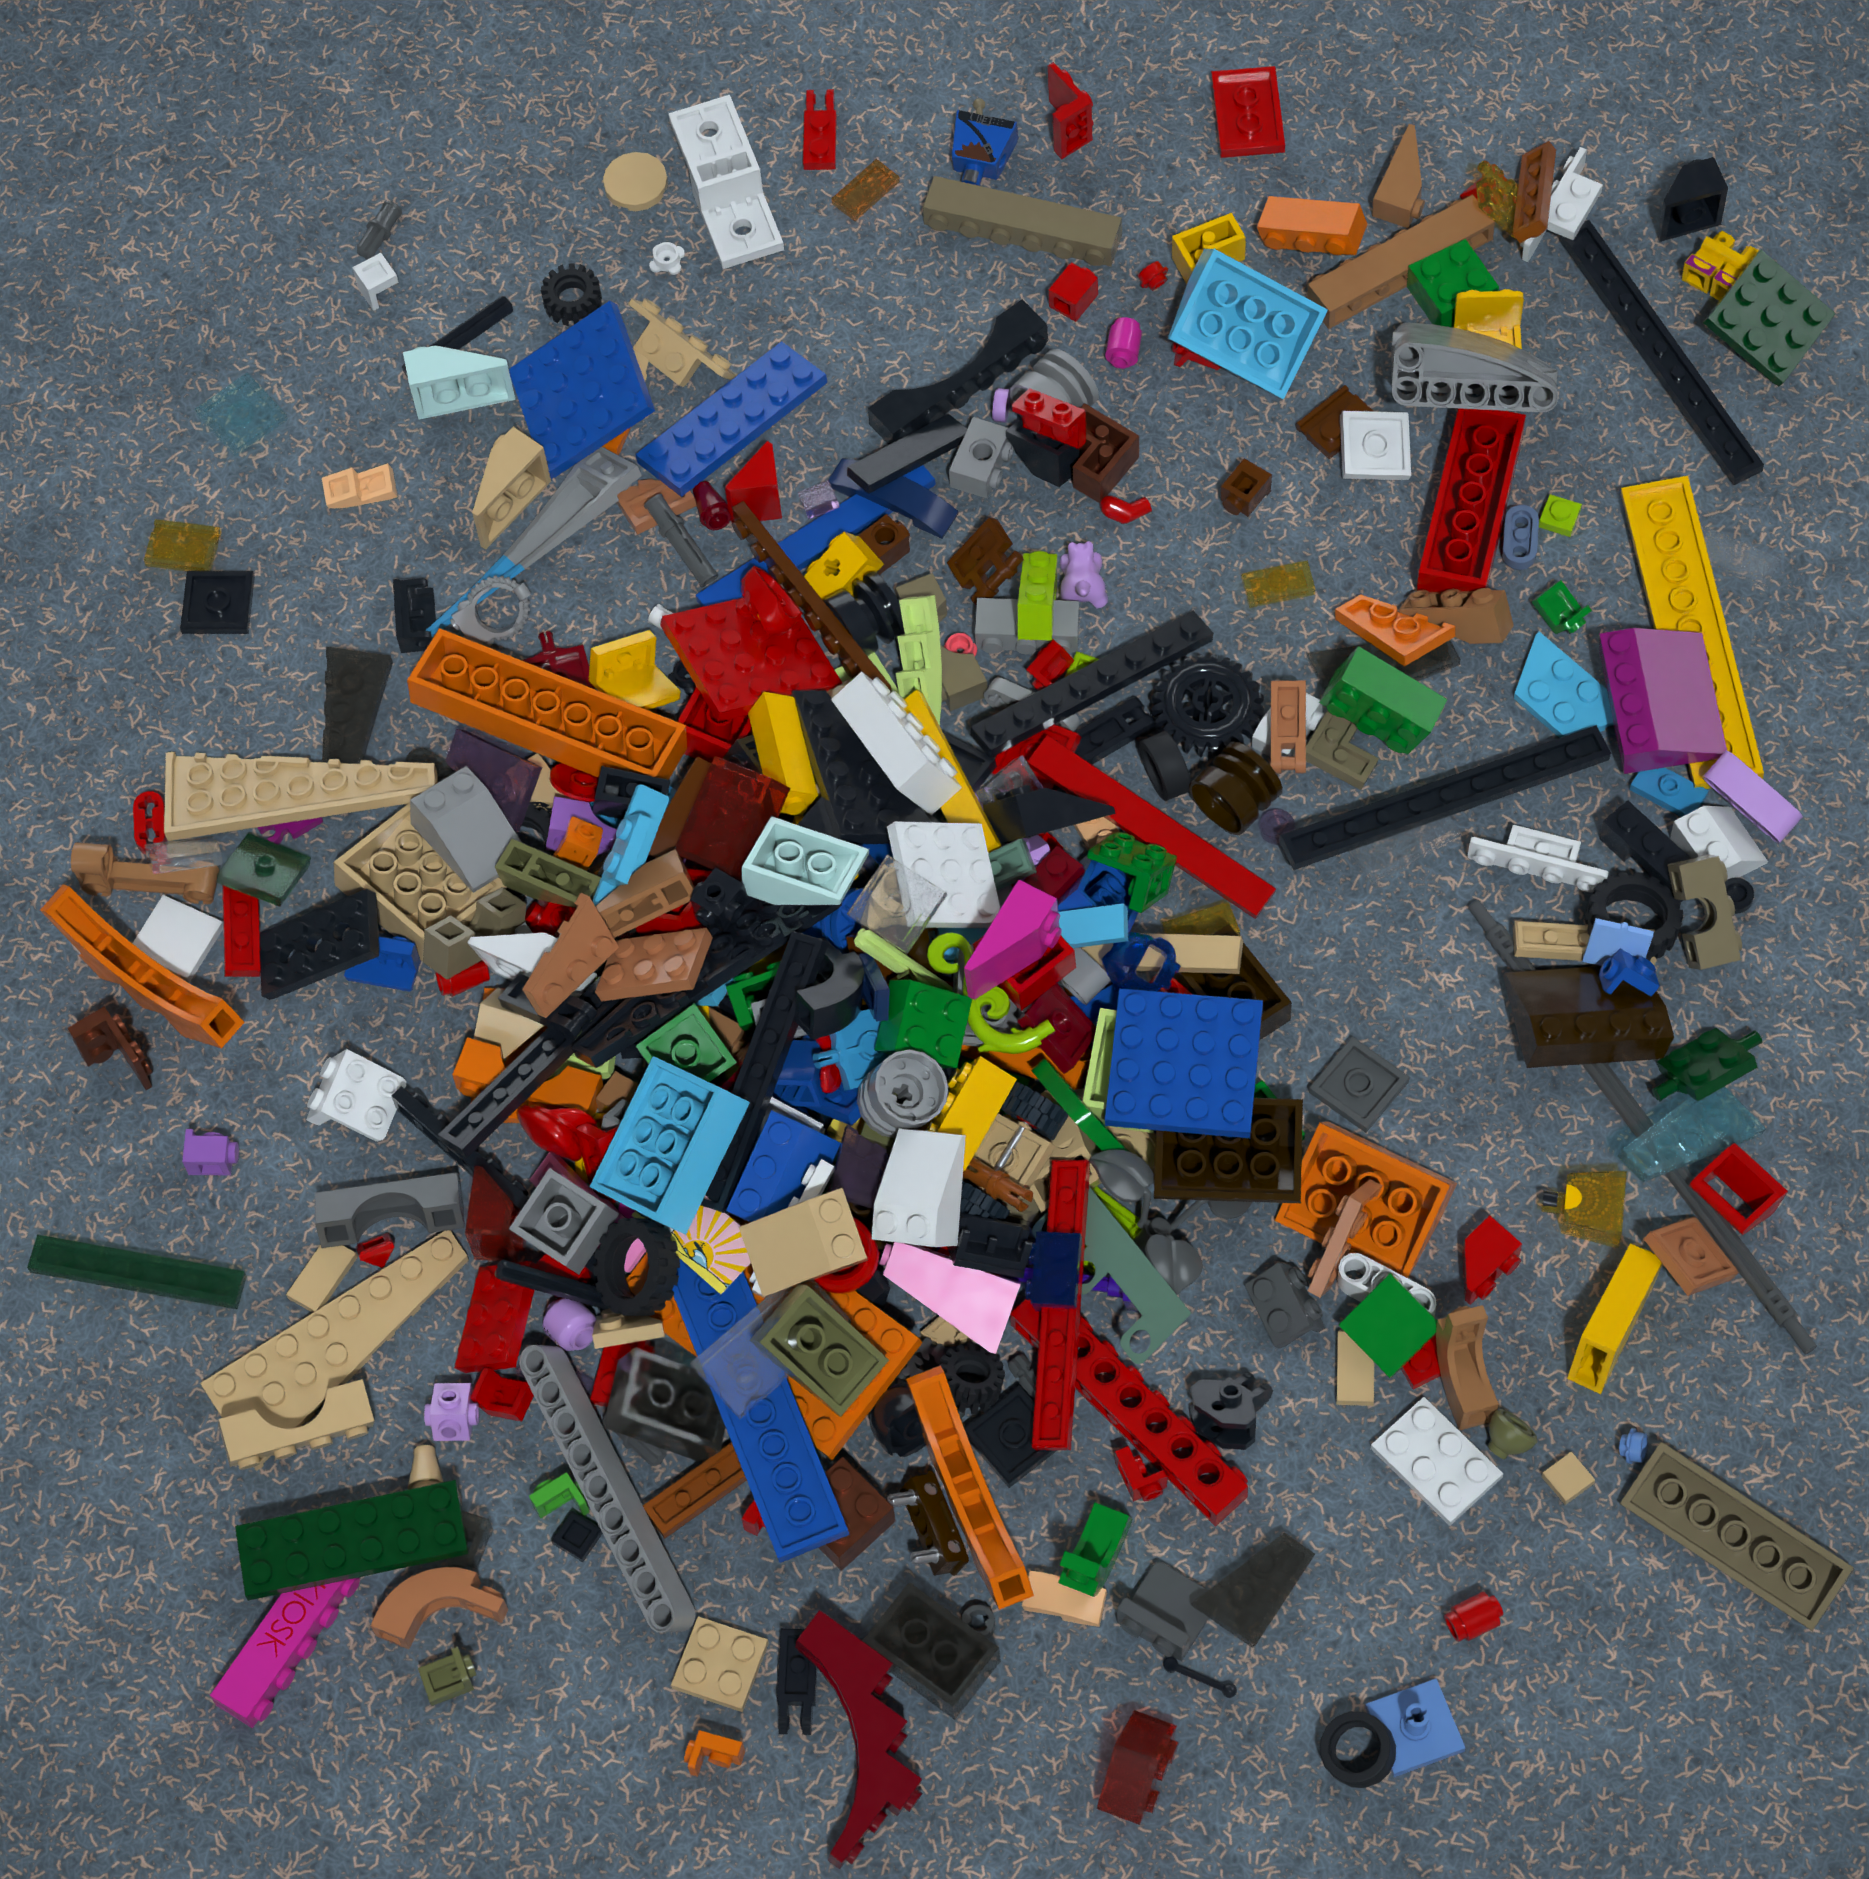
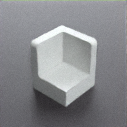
(374, 277)

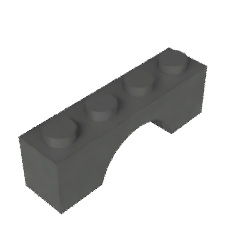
(349, 1212)

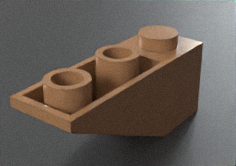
(1477, 615)

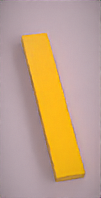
(964, 805)

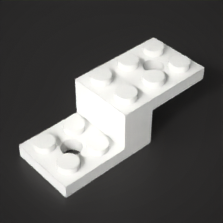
(726, 181)

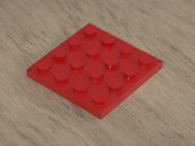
(738, 661)

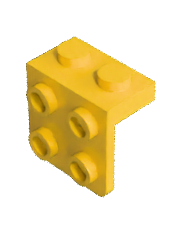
(1491, 314)
(629, 672)

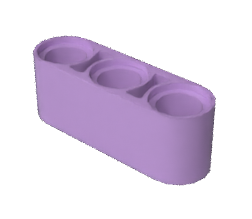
(1752, 796)

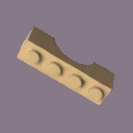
(250, 1437)

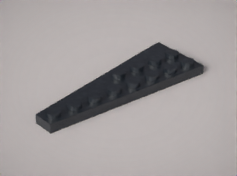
(731, 952)

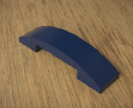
(903, 497)

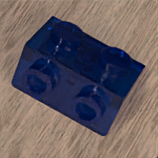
(1055, 1270)

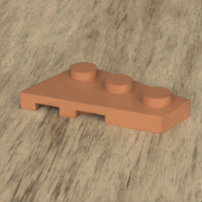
(578, 952)
(1335, 1241)

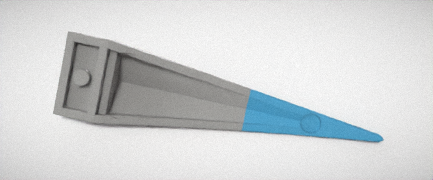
(581, 497)

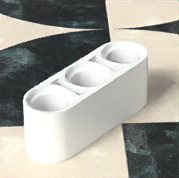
(1373, 1275)

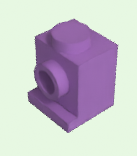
(209, 1154)

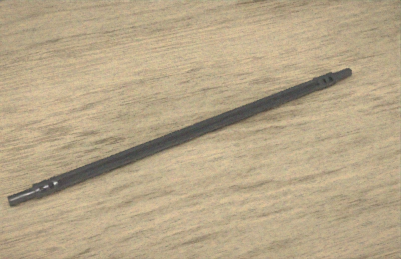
(1680, 1178)

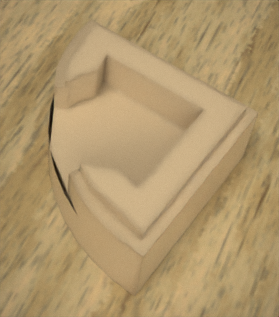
(944, 1333)

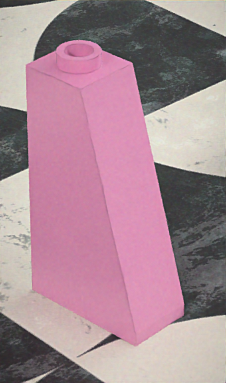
(965, 1297)

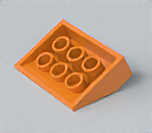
(1397, 1219)

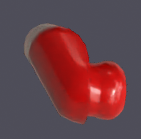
(1123, 511)

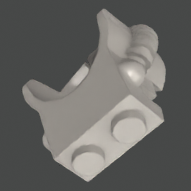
(474, 629)

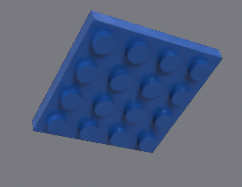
(582, 389)
(1184, 1063)

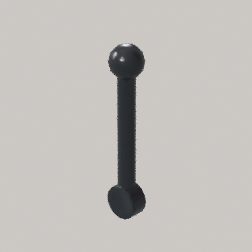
(1171, 1665)

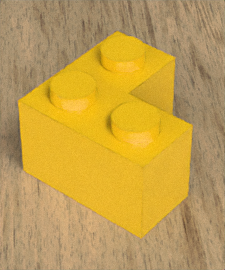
(1219, 234)

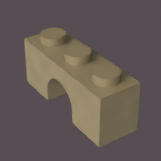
(1716, 939)
(447, 940)

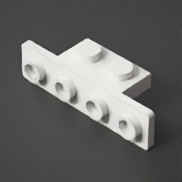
(1569, 203)
(1538, 855)

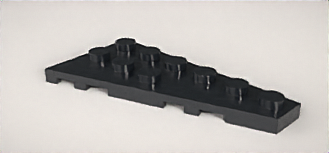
(851, 782)

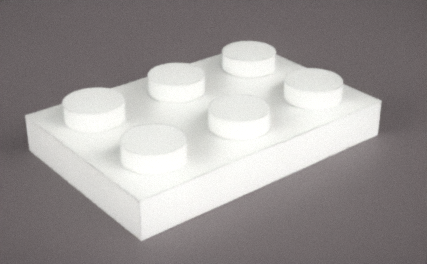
(1436, 1461)

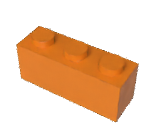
(1312, 225)

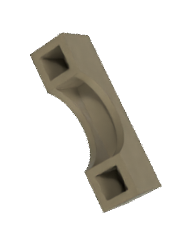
(961, 674)

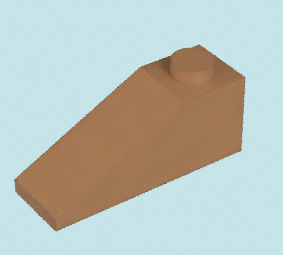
(1400, 190)
(649, 894)

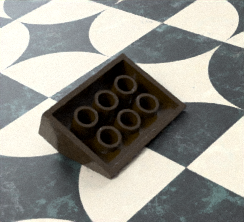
(1572, 1021)
(1234, 1167)

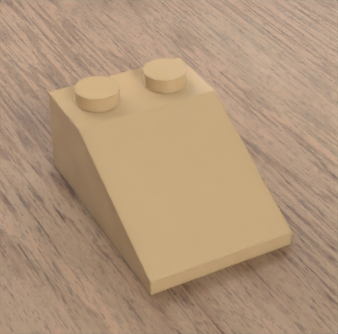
(511, 481)
(803, 1242)

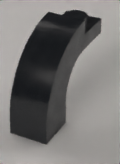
(835, 1001)

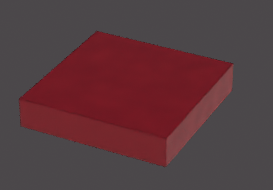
(1072, 1027)

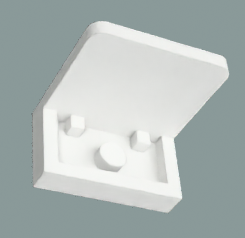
(355, 1095)

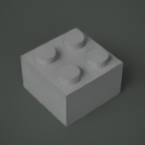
(563, 1221)

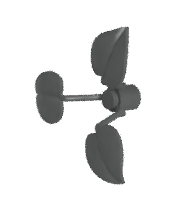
(1127, 1179)

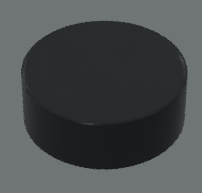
(1741, 893)

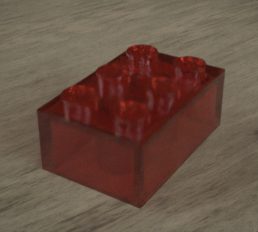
(729, 816)

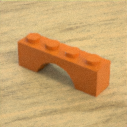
(483, 1063)

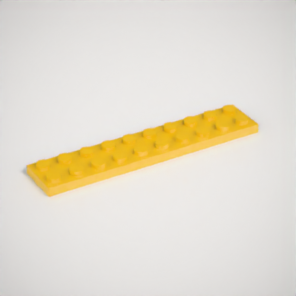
(1686, 599)

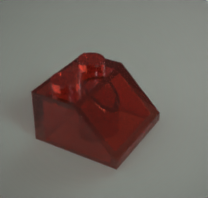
(489, 1221)

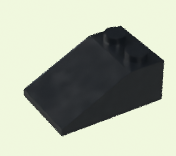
(1030, 813)

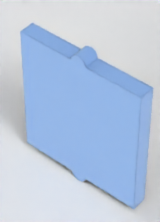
(1609, 937)

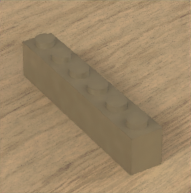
(1022, 221)

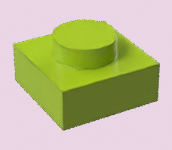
(1560, 515)

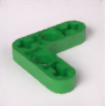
(1076, 1107)

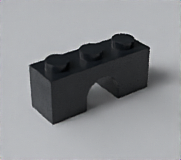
(1634, 835)

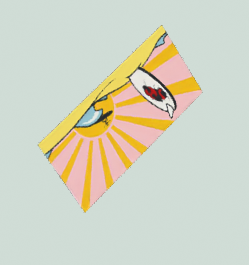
(711, 1247)

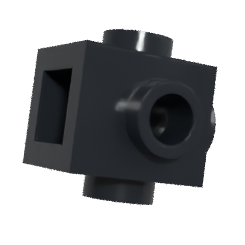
(719, 900)

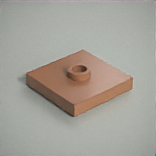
(1691, 1255)

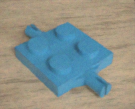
(854, 1050)

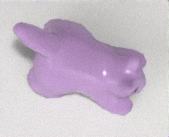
(1082, 575)

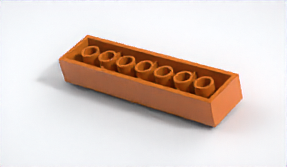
(543, 710)

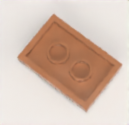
(654, 964)

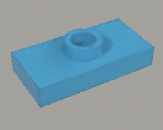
(1669, 790)

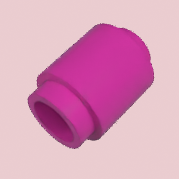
(1123, 343)

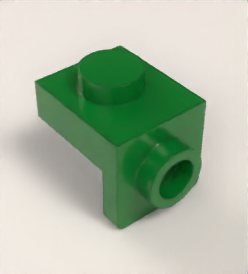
(1560, 609)

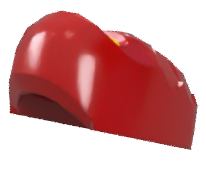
(769, 602)

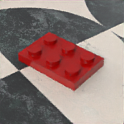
(1248, 112)
(494, 1323)

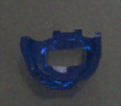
(1126, 956)

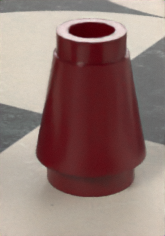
(711, 507)

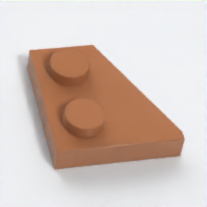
(634, 498)

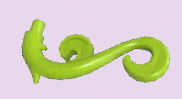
(1015, 1043)

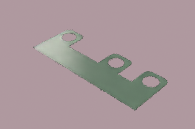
(1117, 1254)

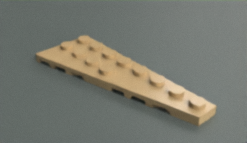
(240, 794)
(324, 1350)

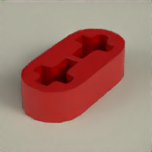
(143, 823)

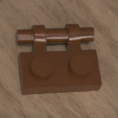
(979, 554)

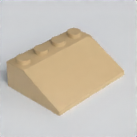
(409, 880)

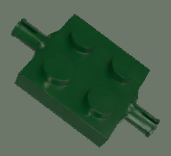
(1706, 1064)

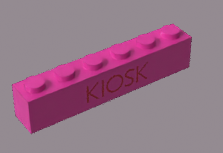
(276, 1649)

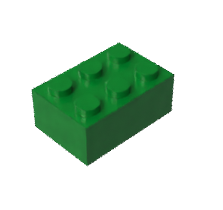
(1382, 701)

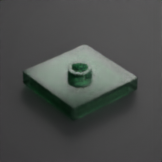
(263, 869)

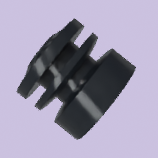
(869, 613)

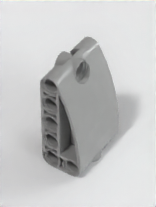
(1464, 363)

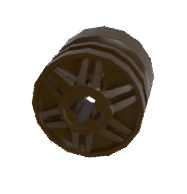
(1235, 788)

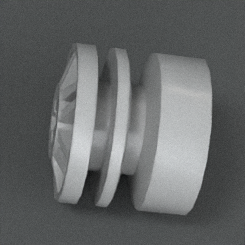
(1059, 377)
(919, 1087)

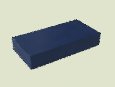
(875, 989)

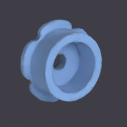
(1633, 1446)

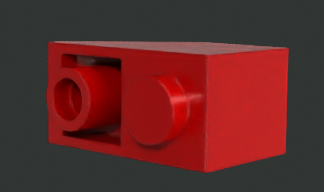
(1486, 1256)

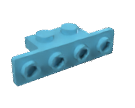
(632, 840)

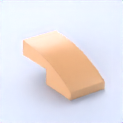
(355, 489)
(1063, 1601)

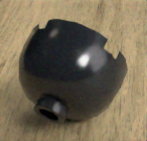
(897, 1422)

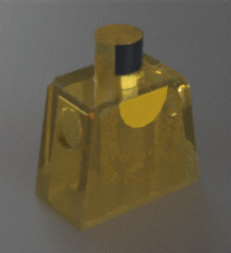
(1590, 1206)

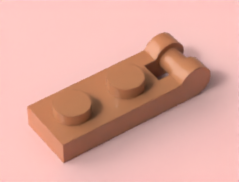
(1288, 725)

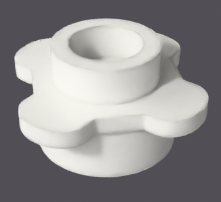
(663, 251)

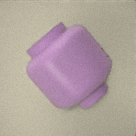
(569, 1324)

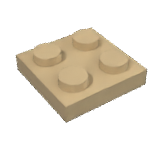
(720, 1664)

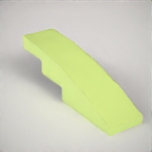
(921, 651)

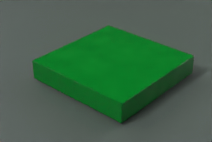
(1390, 1325)

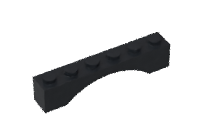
(1014, 337)

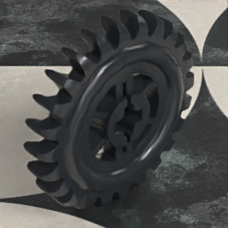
(1220, 725)

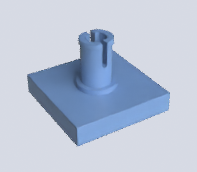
(1419, 1726)

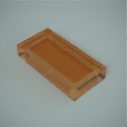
(865, 190)

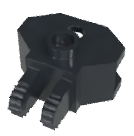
(1229, 1407)

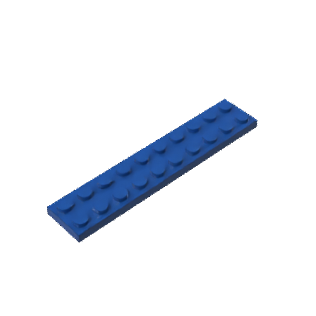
(771, 1436)

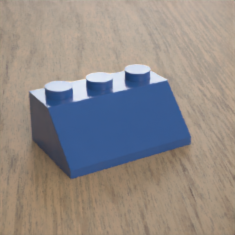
(1098, 887)
(778, 1167)

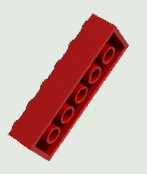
(1471, 500)

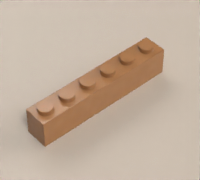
(1384, 267)

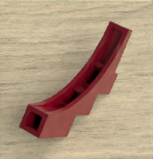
(882, 1781)

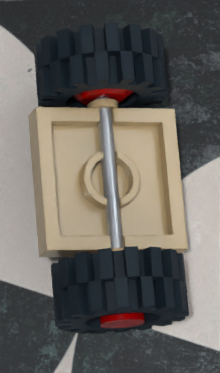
(1014, 1148)

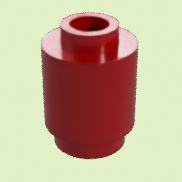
(1474, 1617)

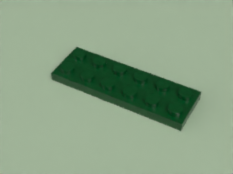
(351, 1540)

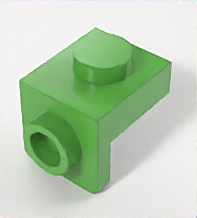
(555, 1493)

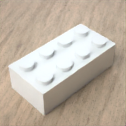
(897, 742)

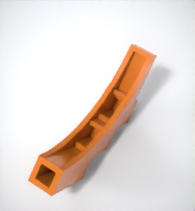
(151, 985)
(967, 1490)

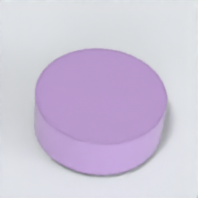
(1001, 405)

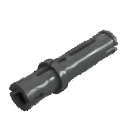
(673, 529)

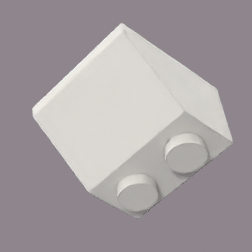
(1721, 834)

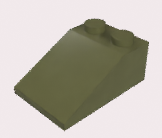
(819, 1349)

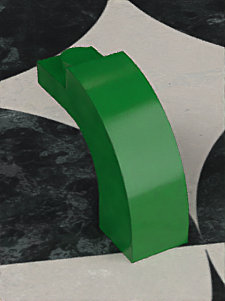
(1096, 1550)

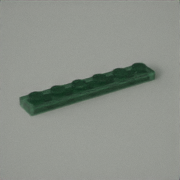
(137, 1272)

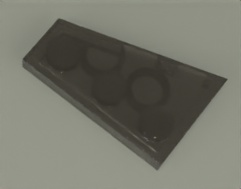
(1256, 1590)

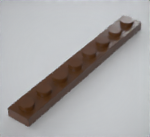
(816, 611)

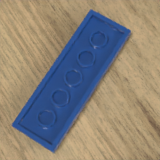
(731, 418)

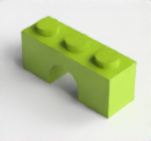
(1037, 596)

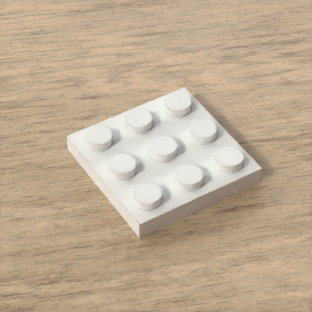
(954, 860)

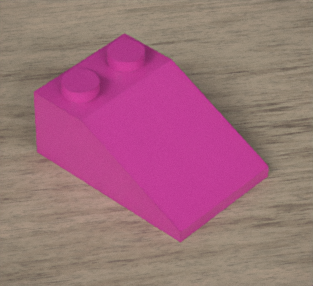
(1014, 940)

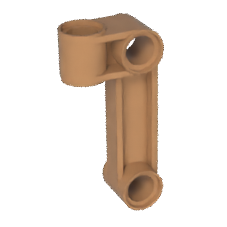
(101, 872)

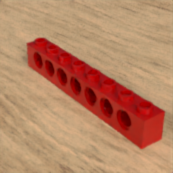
(1212, 1500)

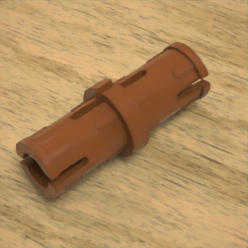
(998, 1184)

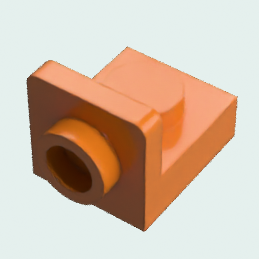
(579, 843)
(719, 1749)

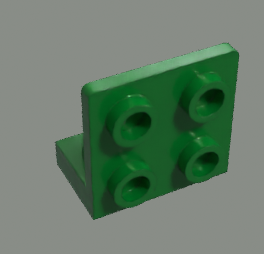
(1148, 864)
(743, 992)

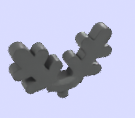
(924, 1353)

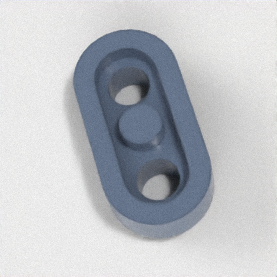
(1520, 539)

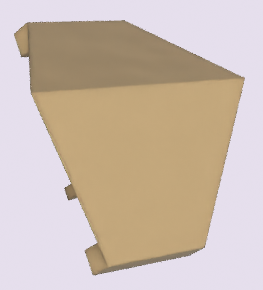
(502, 1026)

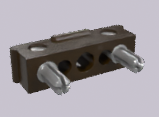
(933, 1525)

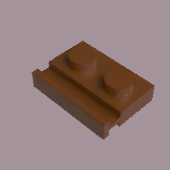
(1323, 422)

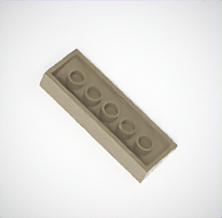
(1737, 1536)

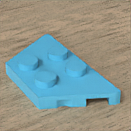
(1561, 691)

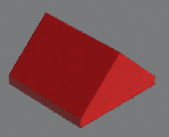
(757, 486)

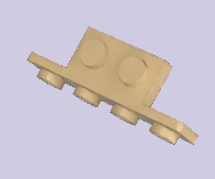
(673, 350)

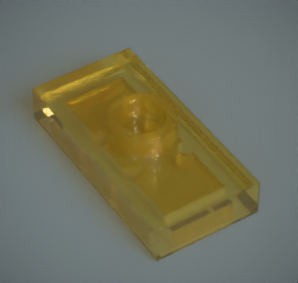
(1278, 584)

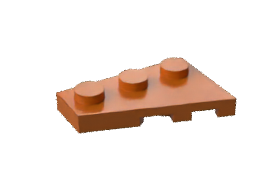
(1392, 632)

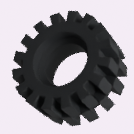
(570, 279)
(978, 1365)

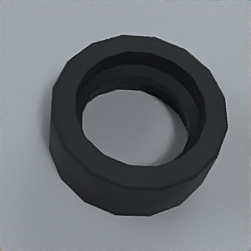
(1165, 766)
(1337, 1728)

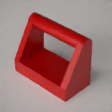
(1747, 1181)

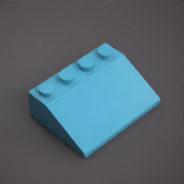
(1245, 322)
(669, 1145)

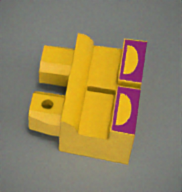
(1716, 265)

